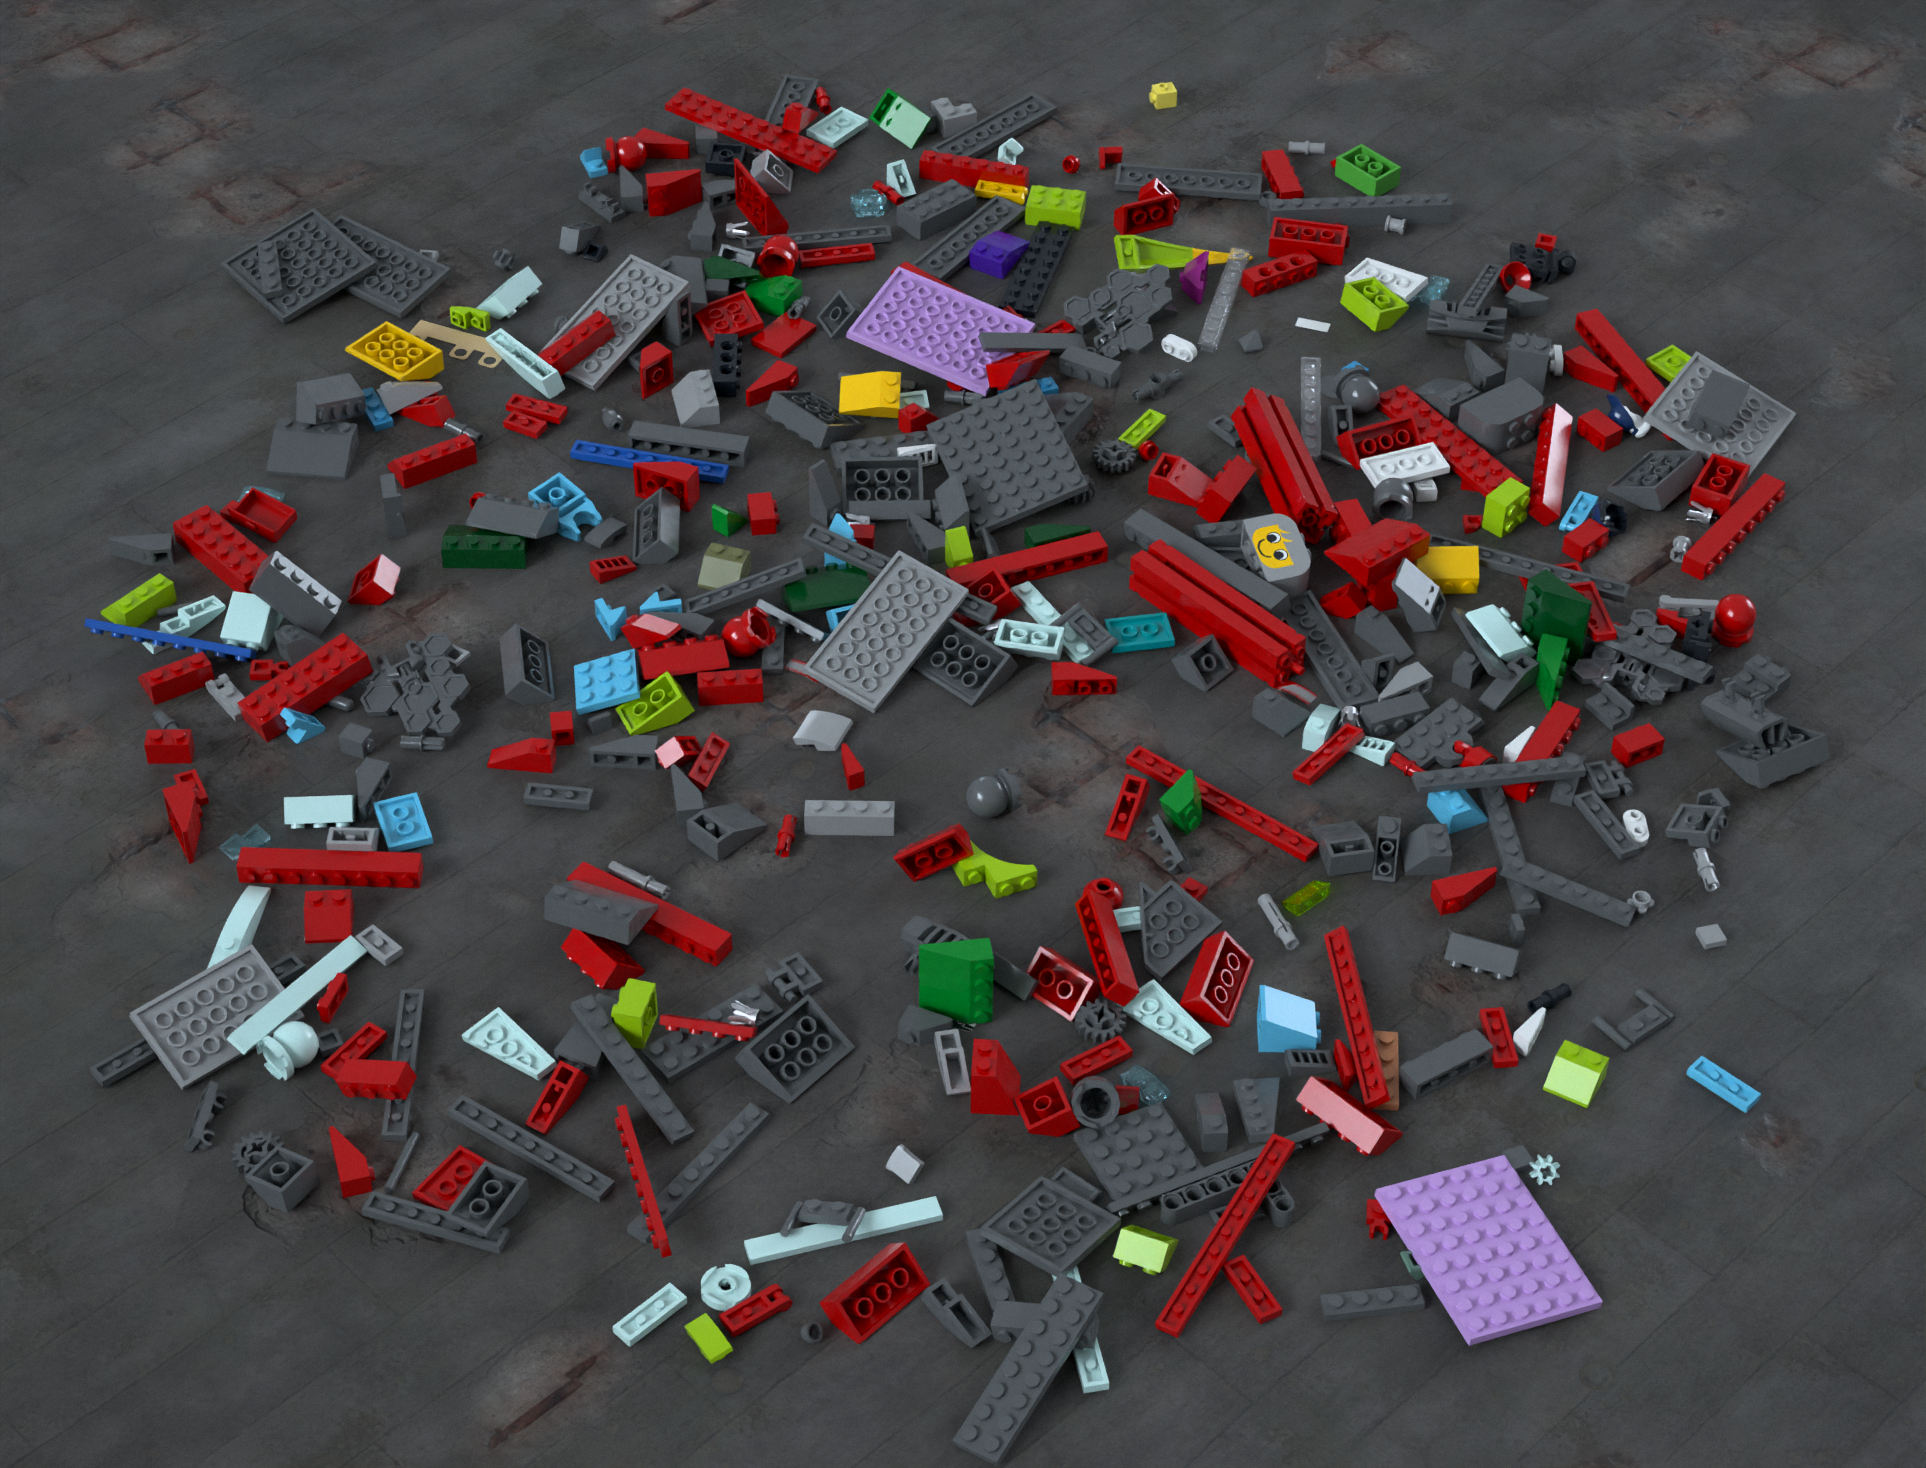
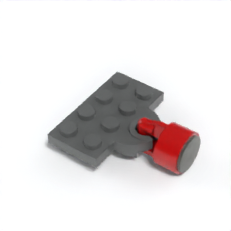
(1445, 738)

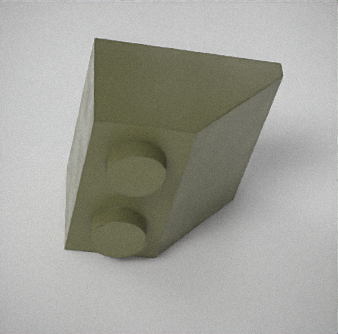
(723, 566)

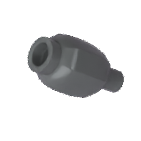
(612, 419)

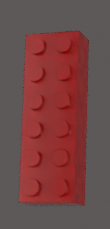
(1348, 523)
(219, 547)
(305, 685)

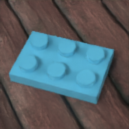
(403, 822)

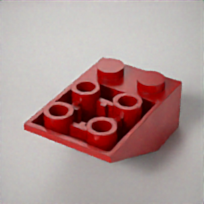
(1177, 480)

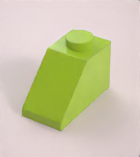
(957, 547)

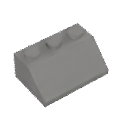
(696, 400)

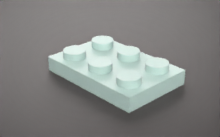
(837, 127)

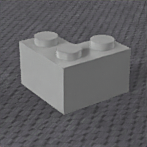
(952, 119)

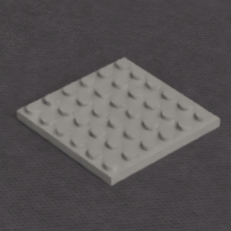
(1752, 433)

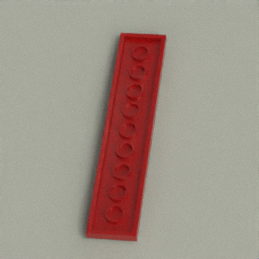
(751, 130)
(1459, 450)

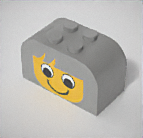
(1276, 552)

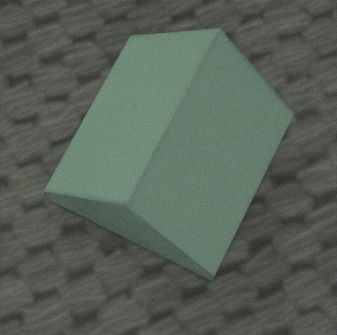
(1413, 1268)

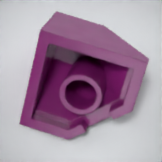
(1195, 277)

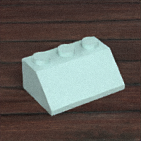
(511, 294)
(1500, 632)
(1030, 639)
(320, 810)

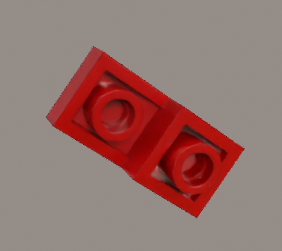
(1670, 618)

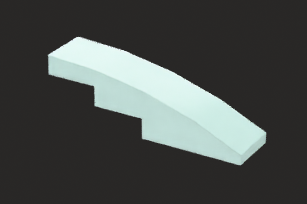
(189, 620)

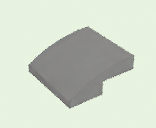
(823, 730)

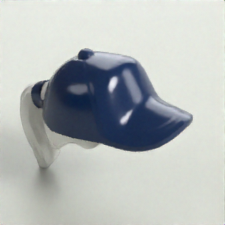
(1627, 420)

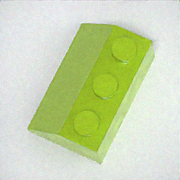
(1373, 303)
(142, 602)

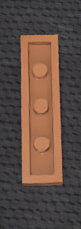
(1388, 1051)

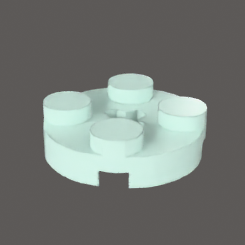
(729, 1275)

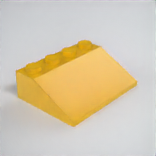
(398, 353)

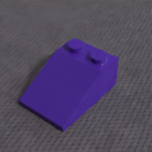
(997, 253)

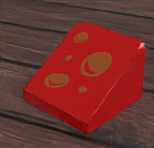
(1128, 1098)

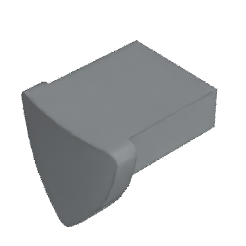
(905, 1164)

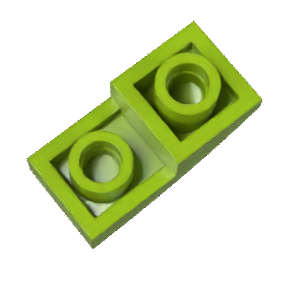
(467, 316)
(708, 1338)

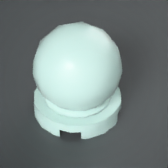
(290, 1048)

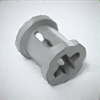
(1395, 225)
(1681, 546)

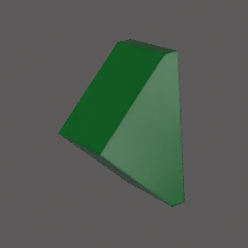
(726, 520)

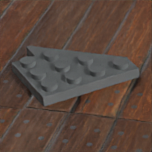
(1171, 927)

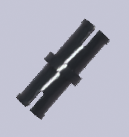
(1550, 998)

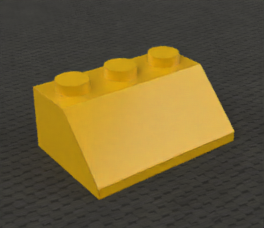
(1452, 568)

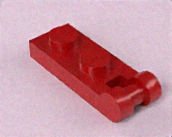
(755, 1310)

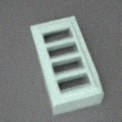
(1377, 749)

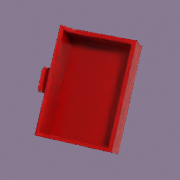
(263, 515)

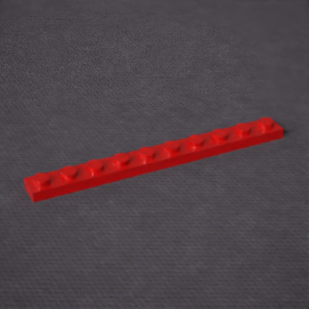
(1226, 805)
(1356, 1018)
(1224, 1236)

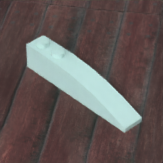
(527, 364)
(241, 923)

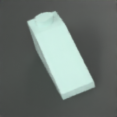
(1319, 727)

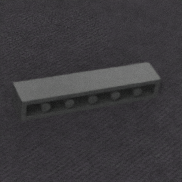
(690, 443)

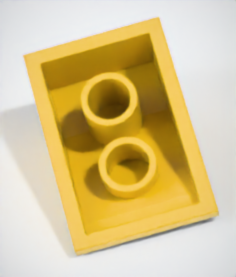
(870, 394)

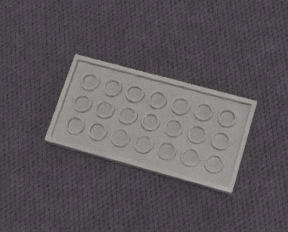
(634, 302)
(886, 631)

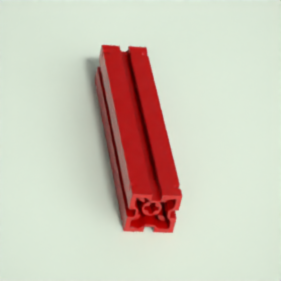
(1284, 463)
(1213, 607)

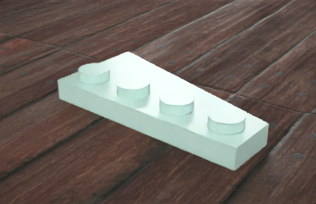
(1166, 1017)
(509, 1043)

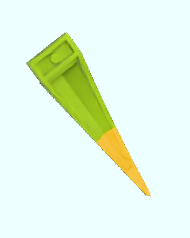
(1141, 253)

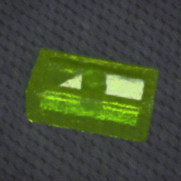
(1307, 897)

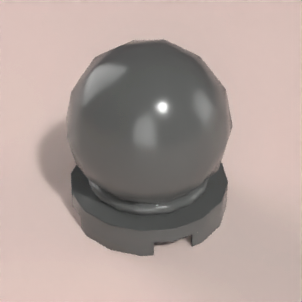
(1357, 389)
(1392, 500)
(992, 794)
(1095, 1101)

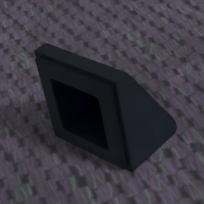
(594, 251)

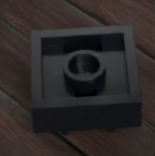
(721, 158)

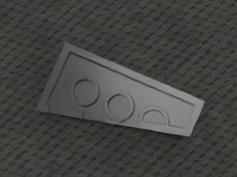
(1258, 1106)

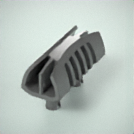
(1487, 325)
(1743, 717)
(925, 931)

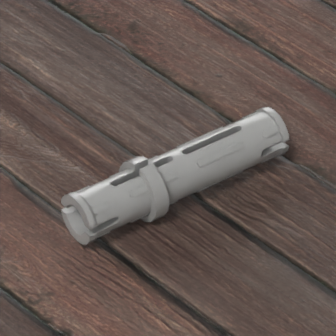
(645, 883)
(1281, 927)

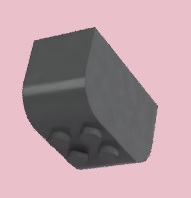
(1502, 416)

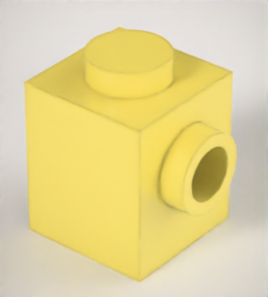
(1163, 95)

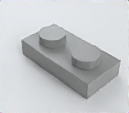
(379, 945)

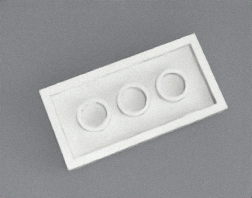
(1399, 281)
(1407, 464)

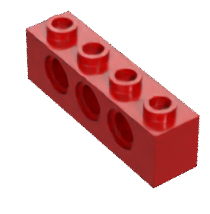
(1279, 273)

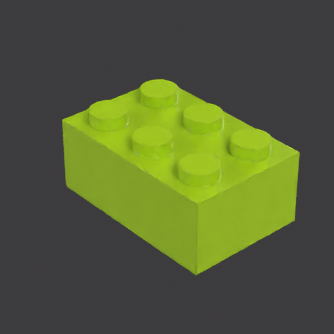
(1055, 206)

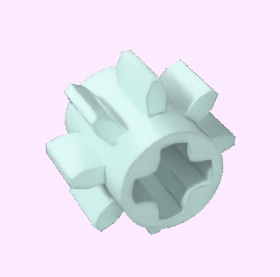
(1545, 1176)

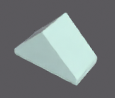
(899, 178)

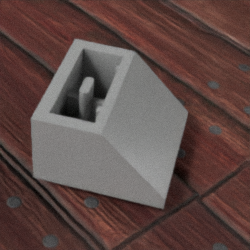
(353, 838)

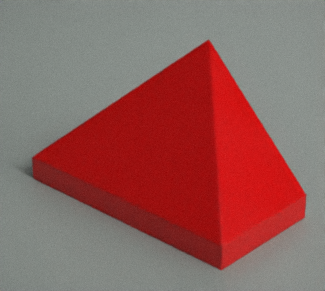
(1345, 1065)

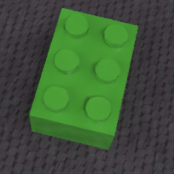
(1367, 171)

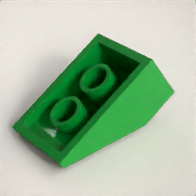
(774, 294)

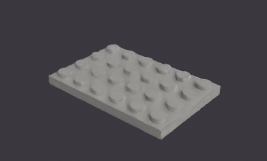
(195, 1018)

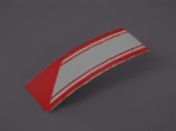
(797, 666)
(1298, 691)

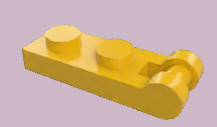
(990, 189)

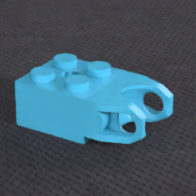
(572, 504)

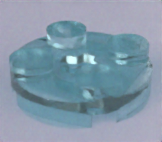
(862, 208)

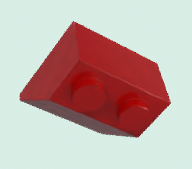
(655, 369)
(375, 582)
(328, 916)
(1047, 1109)

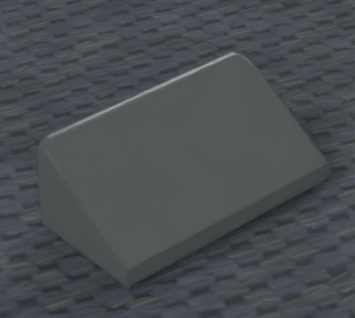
(988, 544)

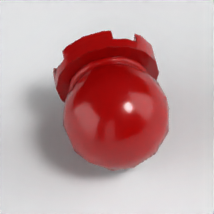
(627, 152)
(778, 256)
(1734, 620)
(748, 633)

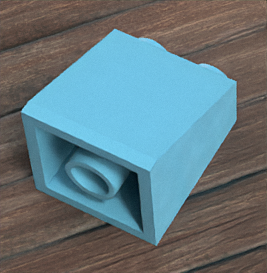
(1286, 1021)

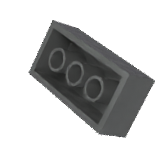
(936, 209)

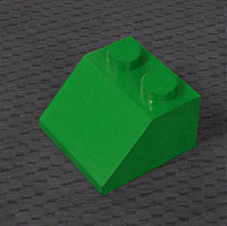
(1183, 803)

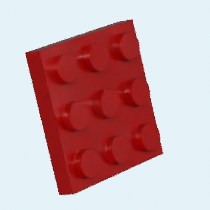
(729, 316)

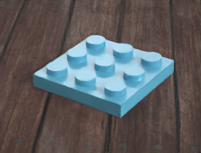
(606, 681)

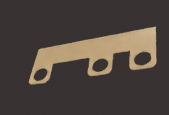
(461, 339)

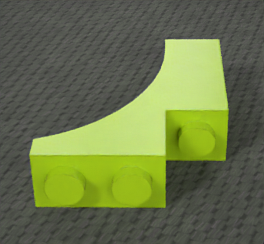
(1000, 876)

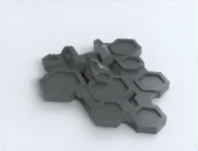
(1131, 305)
(419, 697)

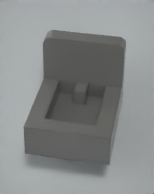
(1713, 798)

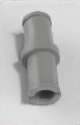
(1306, 147)
(1706, 869)

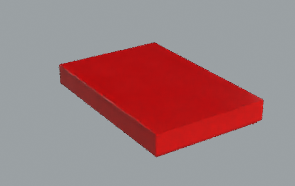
(783, 335)
(448, 1179)

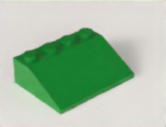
(957, 979)

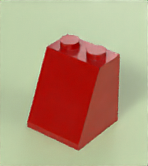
(993, 1080)

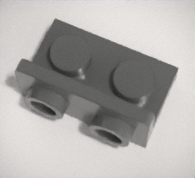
(1610, 707)

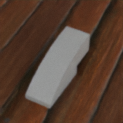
(952, 1062)

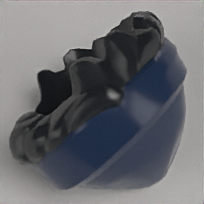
(1611, 516)

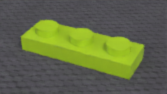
(1143, 428)

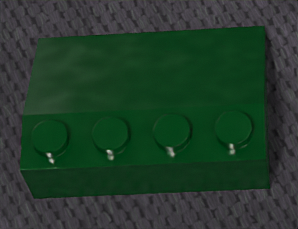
(483, 548)
(826, 587)
(1557, 611)

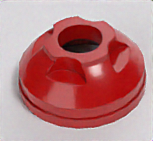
(1519, 274)
(1115, 892)

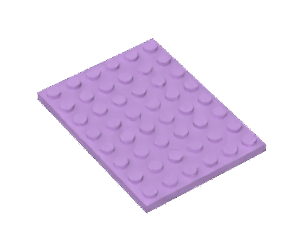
(934, 328)
(1487, 1249)

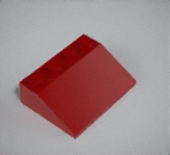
(757, 204)
(1380, 549)

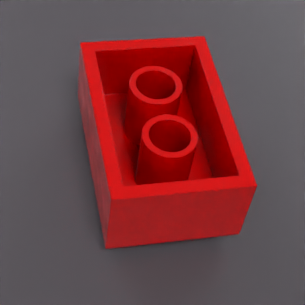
(1719, 484)
(1225, 490)

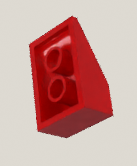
(672, 191)
(676, 477)
(994, 589)
(184, 816)

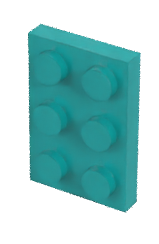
(1140, 632)

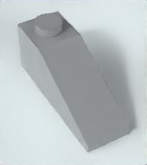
(401, 393)
(1408, 680)

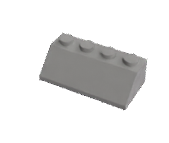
(849, 817)

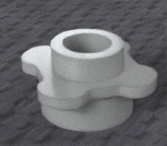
(1641, 901)

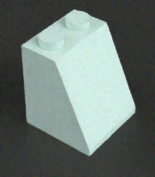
(249, 622)

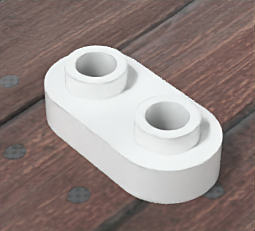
(1179, 347)
(1556, 360)
(1636, 826)

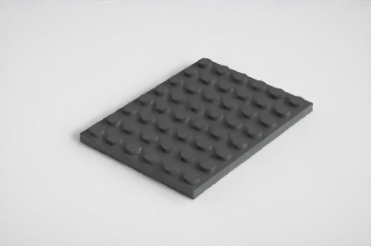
(1008, 457)

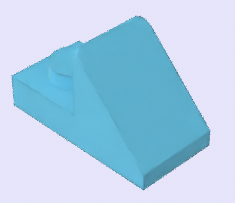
(593, 162)
(653, 604)
(610, 619)
(301, 725)

